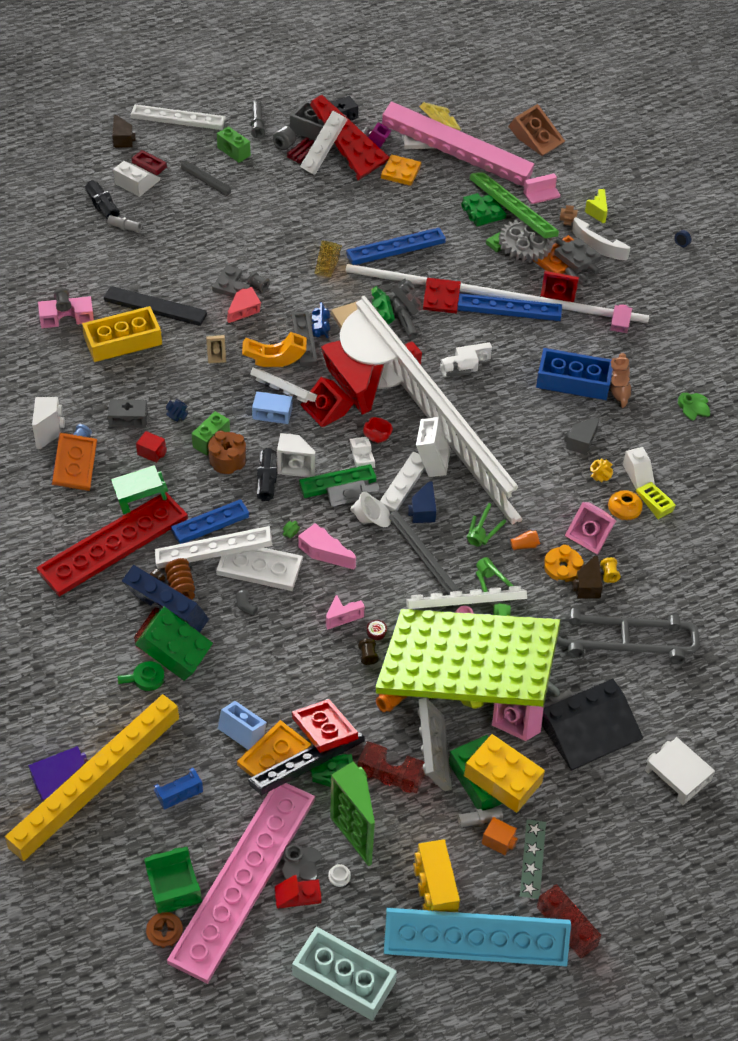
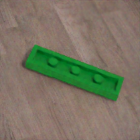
(317, 484)

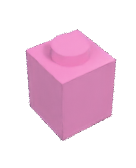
(621, 318)

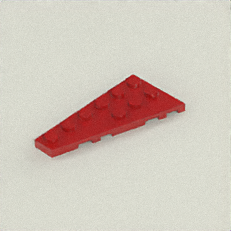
(352, 143)

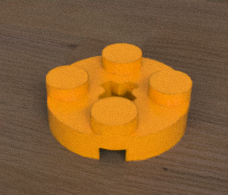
(563, 554)

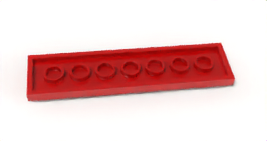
(111, 544)

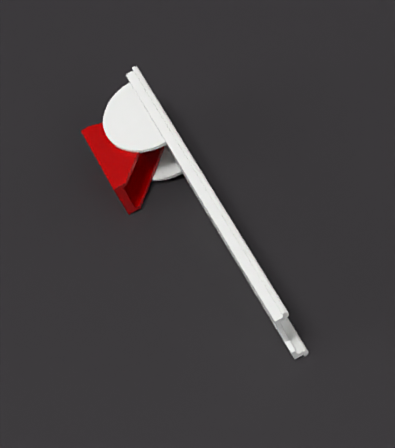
(368, 361)

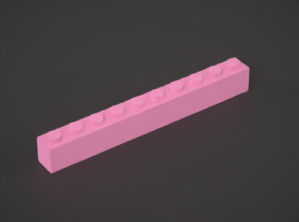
(457, 144)

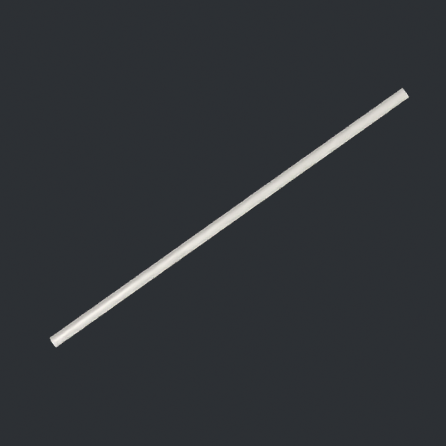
(477, 290)

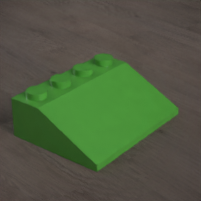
(352, 809)

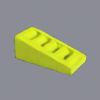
(657, 510)

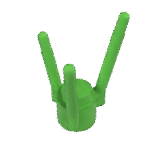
(477, 535)
(488, 569)

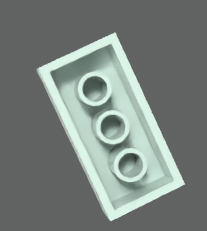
(344, 973)

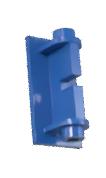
(320, 321)

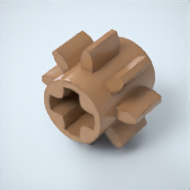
(568, 215)

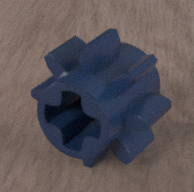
(176, 410)

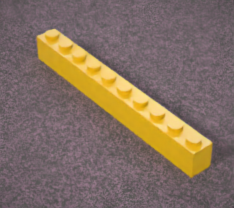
(91, 778)

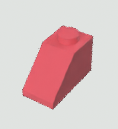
(243, 305)

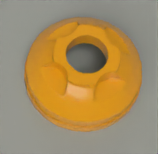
(622, 509)

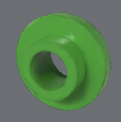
(291, 529)

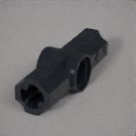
(101, 199)
(266, 474)

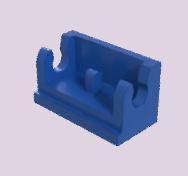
(179, 789)

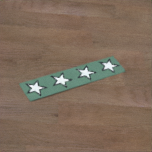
(533, 859)

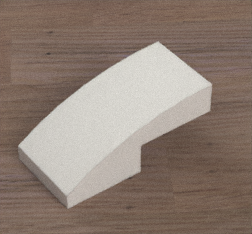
(362, 451)

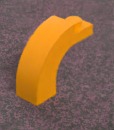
(278, 354)

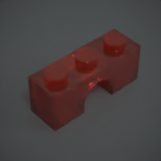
(406, 776)
(557, 905)

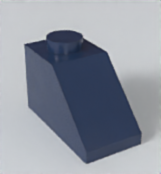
(423, 505)

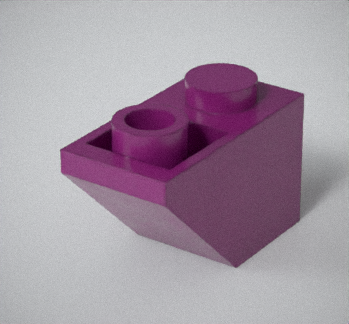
(380, 134)

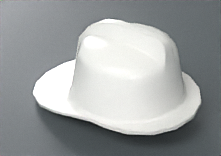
(371, 510)

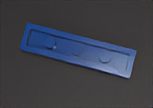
(210, 521)

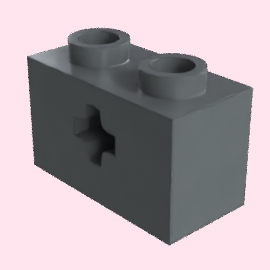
(127, 413)

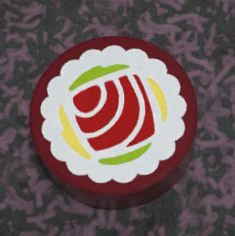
(376, 629)

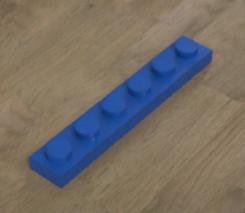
(395, 246)
(510, 307)

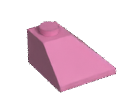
(590, 527)

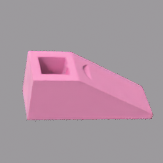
(323, 547)

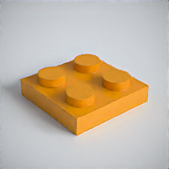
(401, 170)

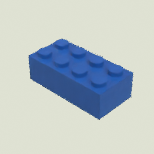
(574, 374)

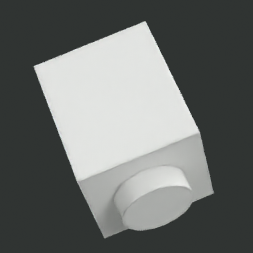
(638, 467)

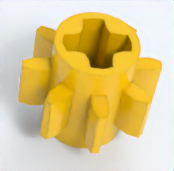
(601, 470)

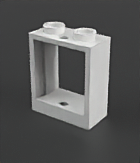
(433, 447)

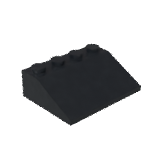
(591, 724)

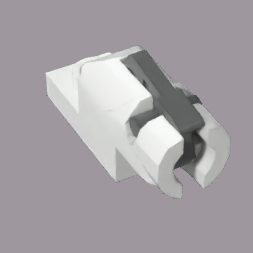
(465, 360)

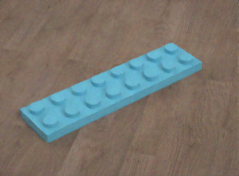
(477, 937)

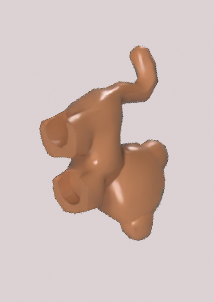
(620, 383)

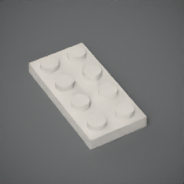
(262, 567)

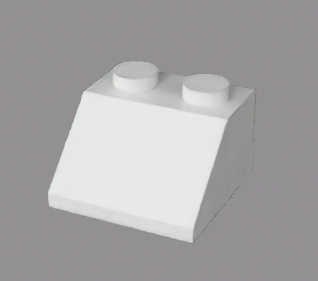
(134, 178)
(47, 420)
(295, 456)

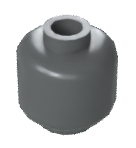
(284, 138)

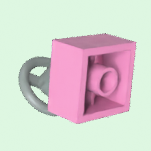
(521, 720)

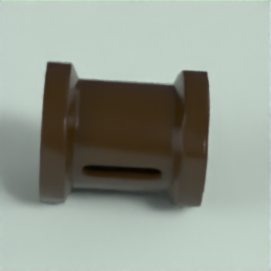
(368, 651)

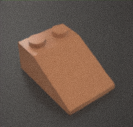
(536, 130)

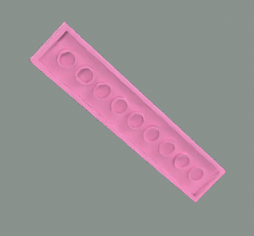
(240, 882)

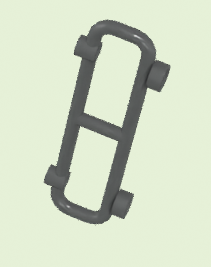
(676, 653)

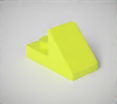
(598, 207)

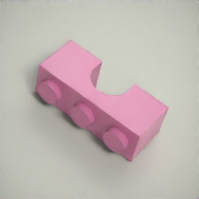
(80, 310)

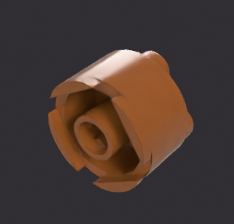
(227, 452)

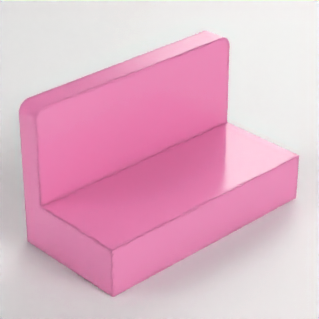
(541, 189)

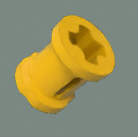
(610, 570)

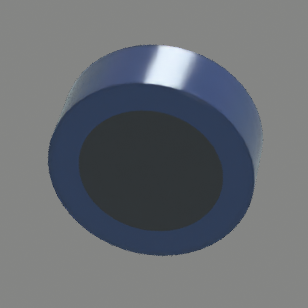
(683, 238)

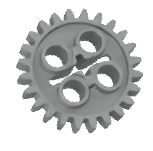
(524, 242)

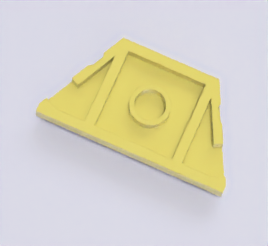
(439, 114)

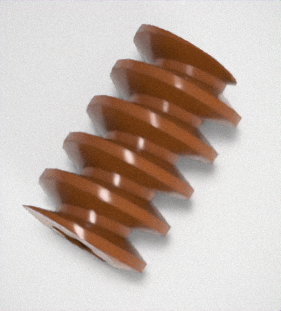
(180, 577)

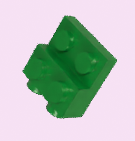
(482, 209)

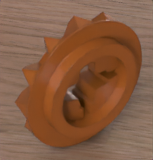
(157, 922)

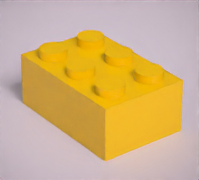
(504, 773)
(436, 877)

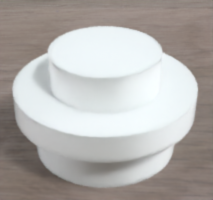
(339, 875)

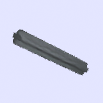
(206, 178)

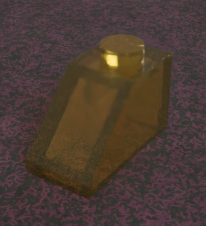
(327, 258)

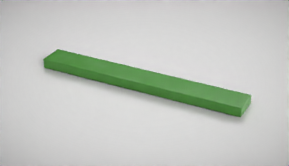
(514, 205)

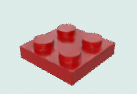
(441, 295)

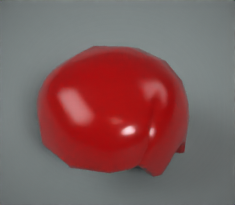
(377, 429)

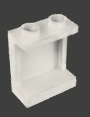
(680, 769)

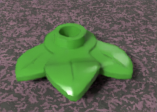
(693, 405)

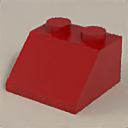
(559, 286)
(330, 402)

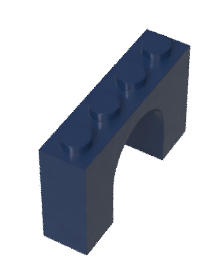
(153, 590)

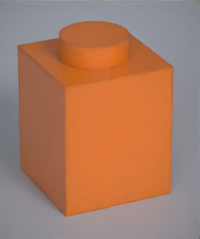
(499, 836)

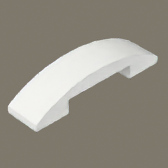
(603, 246)

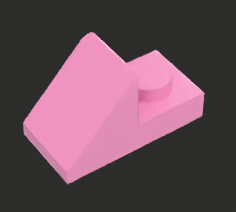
(342, 614)

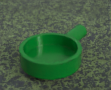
(146, 676)

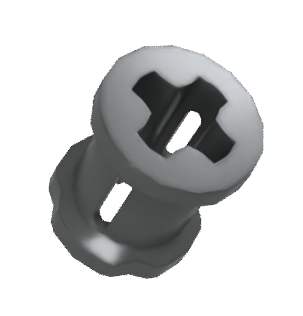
(262, 288)
(62, 299)

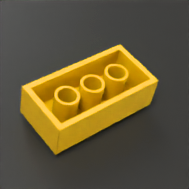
(122, 334)

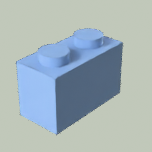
(272, 407)
(241, 725)

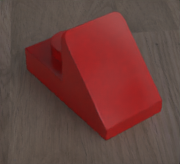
(295, 893)

